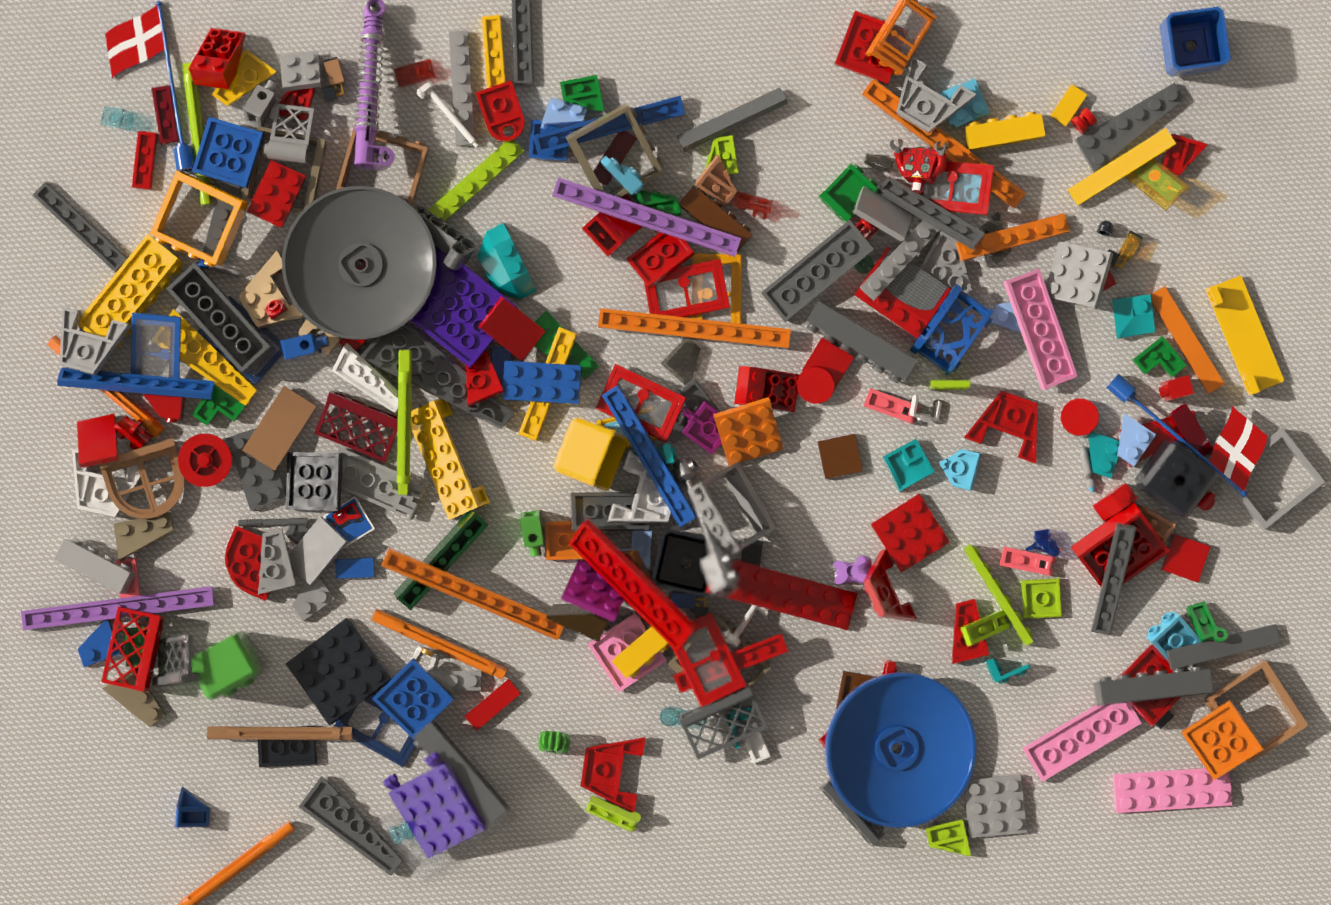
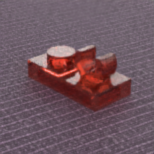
(414, 73)
(748, 201)

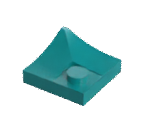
(1133, 315)
(908, 465)

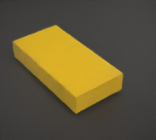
(1068, 105)

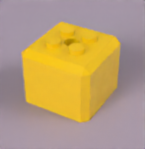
(591, 453)

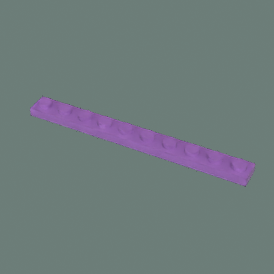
(646, 217)
(107, 608)

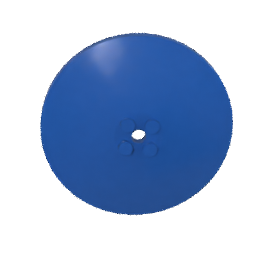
(933, 756)

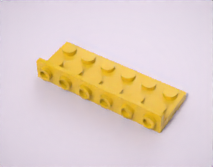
(132, 287)

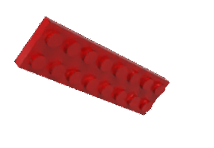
(632, 585)
(792, 595)

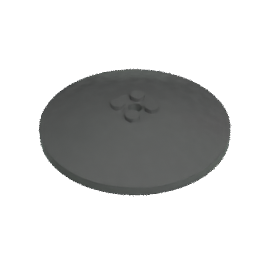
(353, 227)

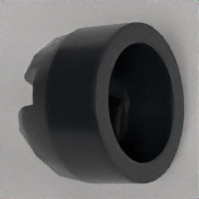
(1105, 228)

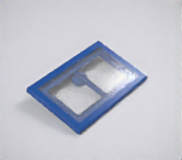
(155, 345)

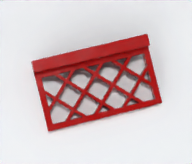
(147, 657)

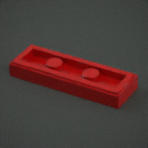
(144, 160)
(492, 704)

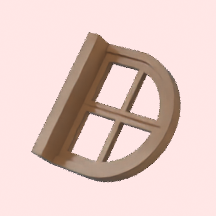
(137, 458)

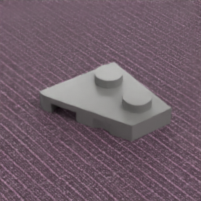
(312, 599)

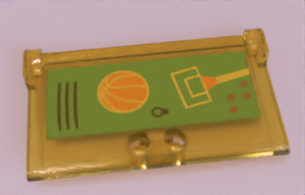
(1162, 184)

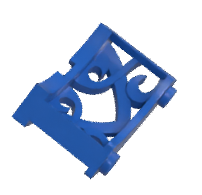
(951, 304)

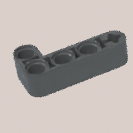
(447, 240)

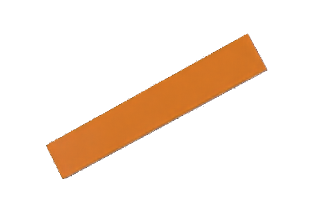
(1186, 340)

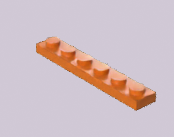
(1016, 236)

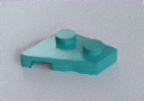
(1103, 454)

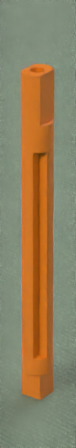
(122, 400)
(439, 644)
(238, 865)

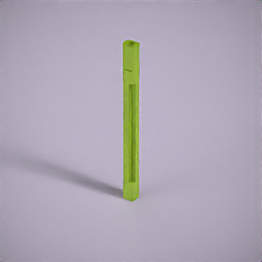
(196, 125)
(404, 421)

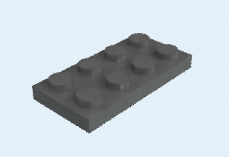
(259, 482)
(597, 507)

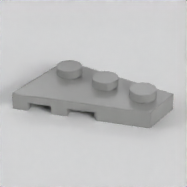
(276, 566)

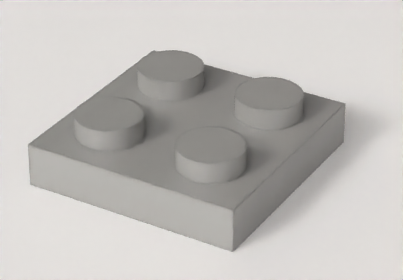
(300, 71)

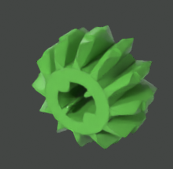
(554, 742)

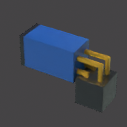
(688, 601)

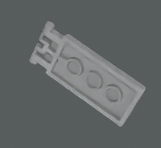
(378, 484)

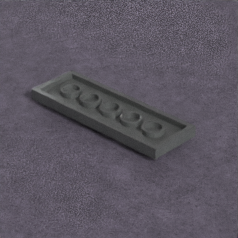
(817, 270)

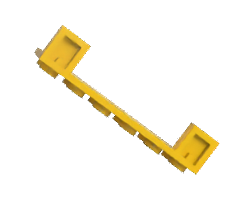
(1244, 335)
(443, 459)

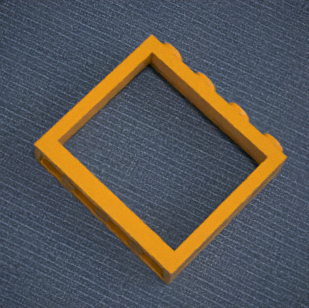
(228, 234)

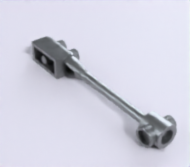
(717, 564)

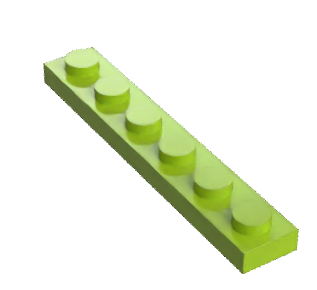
(476, 180)
(1003, 600)

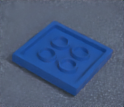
(228, 152)
(413, 698)

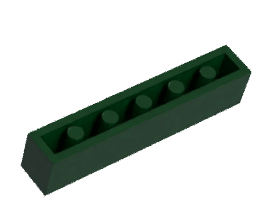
(443, 556)

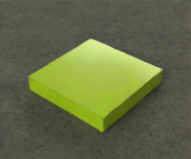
(949, 384)
(1041, 598)

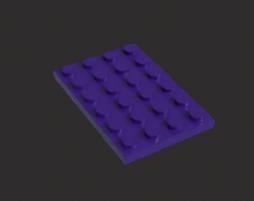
(456, 310)

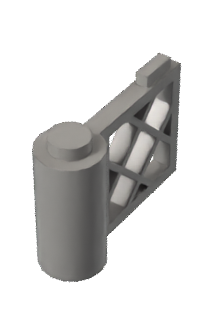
(284, 147)

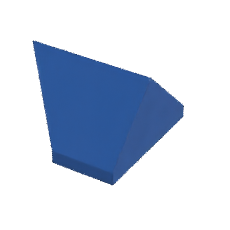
(191, 811)

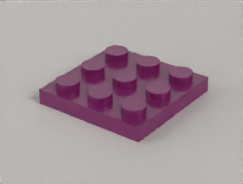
(592, 592)

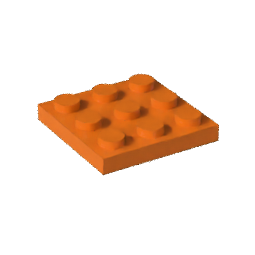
(748, 431)
(1222, 740)

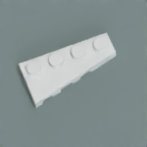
(364, 377)

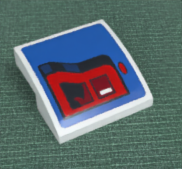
(350, 520)

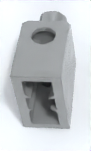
(260, 104)

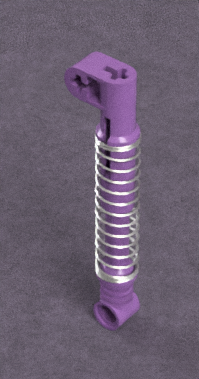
(368, 93)

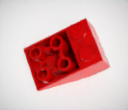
(217, 58)
(610, 232)
(760, 383)

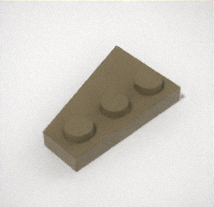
(139, 533)
(139, 703)

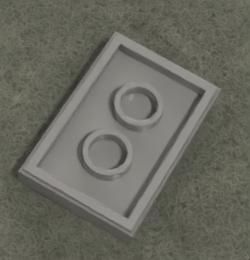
(882, 213)
(316, 550)

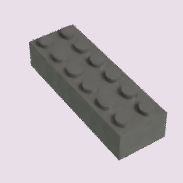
(220, 319)
(860, 342)
(481, 793)

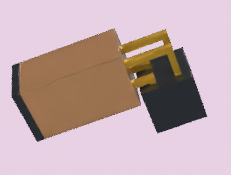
(335, 78)

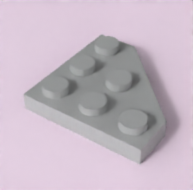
(945, 264)

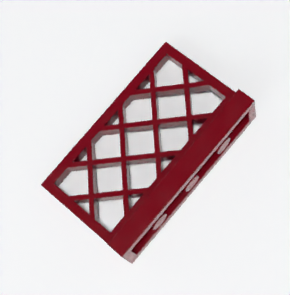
(364, 410)

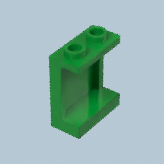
(845, 190)

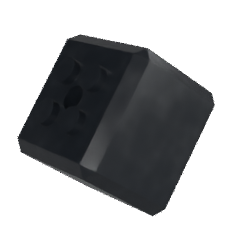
(1160, 472)
(668, 570)

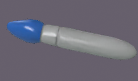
(224, 269)

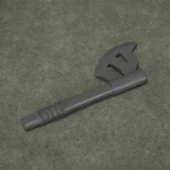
(292, 522)

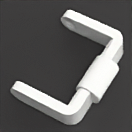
(925, 417)

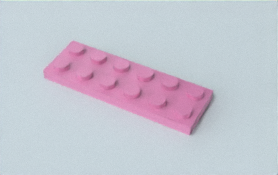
(1040, 329)
(1079, 737)
(1170, 790)

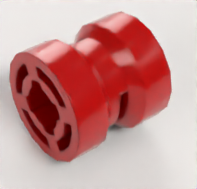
(1083, 121)

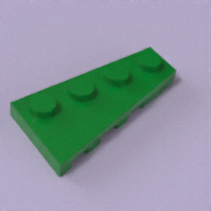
(577, 356)

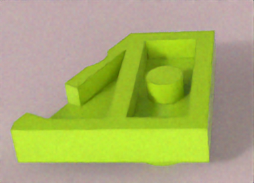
(726, 150)
(949, 837)

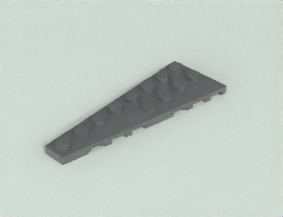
(433, 373)

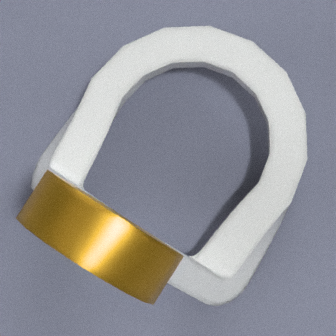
(427, 652)

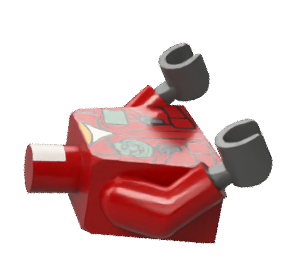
(920, 164)

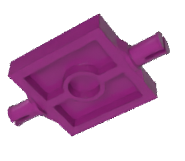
(702, 427)

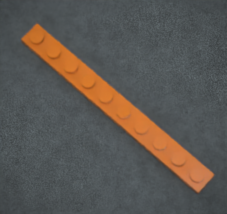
(956, 152)
(694, 328)
(471, 593)

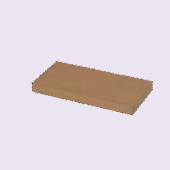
(279, 428)

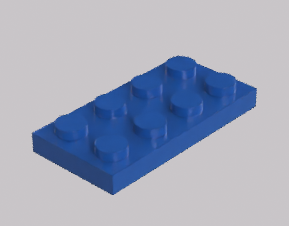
(542, 382)

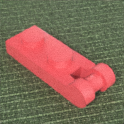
(889, 405)
(1026, 561)

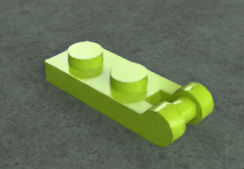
(984, 627)
(613, 814)

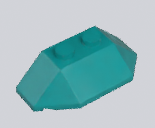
(504, 264)

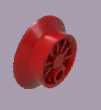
(204, 460)

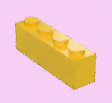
(1004, 132)
(640, 653)

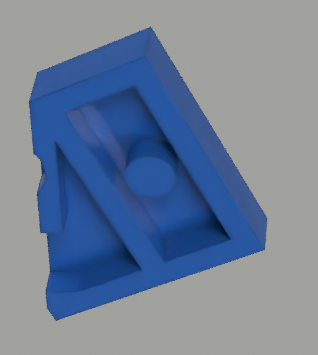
(97, 645)

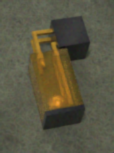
(1127, 249)

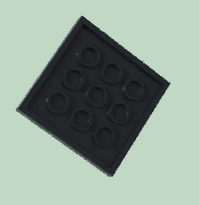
(338, 671)

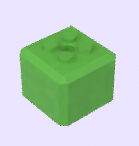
(227, 666)

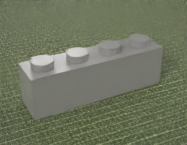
(95, 566)

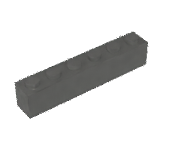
(1153, 687)

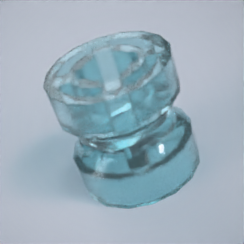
(669, 716)
(400, 833)

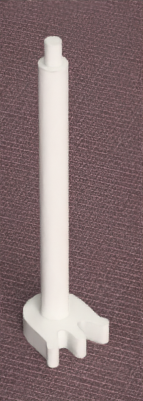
(428, 89)
(732, 639)

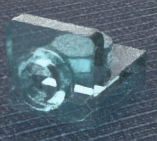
(117, 118)

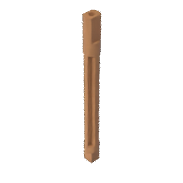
(278, 733)

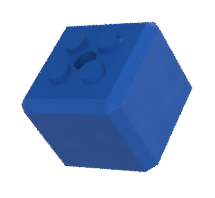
(1203, 27)

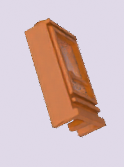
(901, 35)

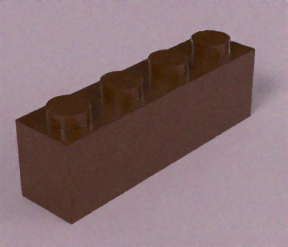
(711, 215)

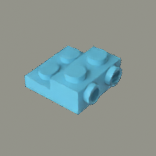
(972, 111)
(626, 176)
(1171, 634)

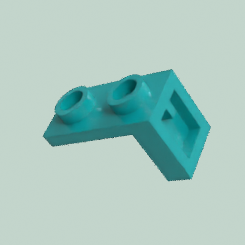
(994, 669)
(742, 716)

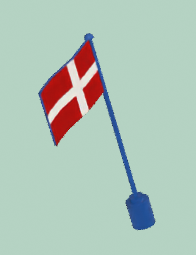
(136, 43)
(1234, 450)

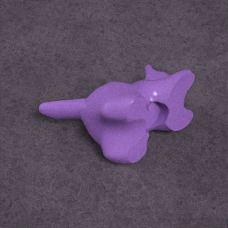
(852, 572)

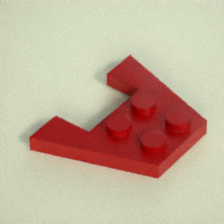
(1012, 416)
(882, 592)
(603, 770)

